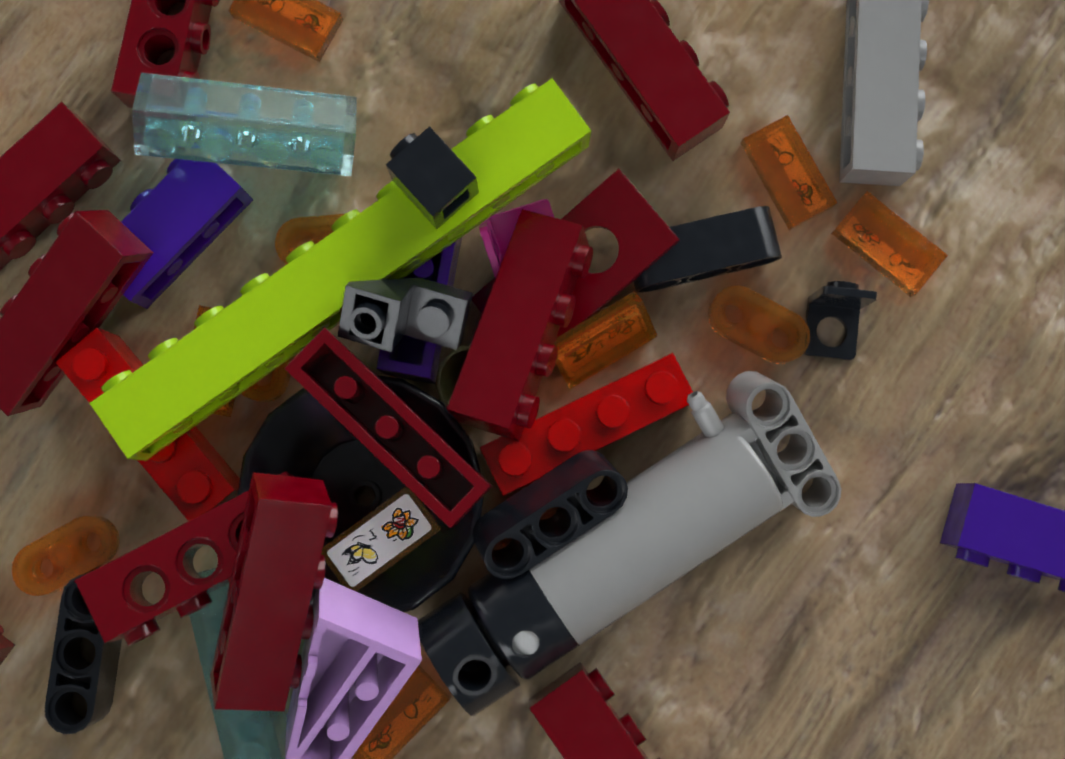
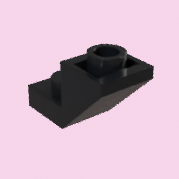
(387, 309)

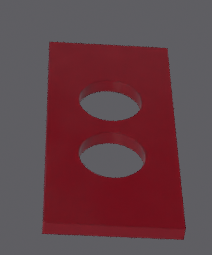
(640, 236)

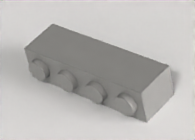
(882, 91)

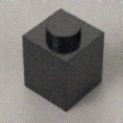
(431, 176)

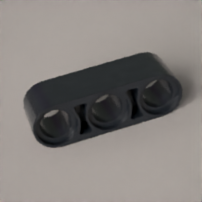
(714, 249)
(576, 514)
(73, 673)

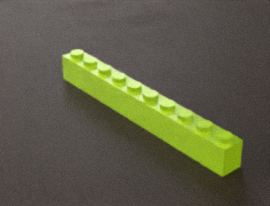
(289, 308)

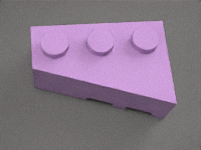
(349, 672)

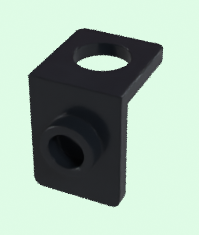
(838, 301)

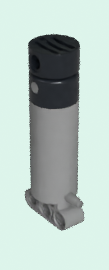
(666, 528)

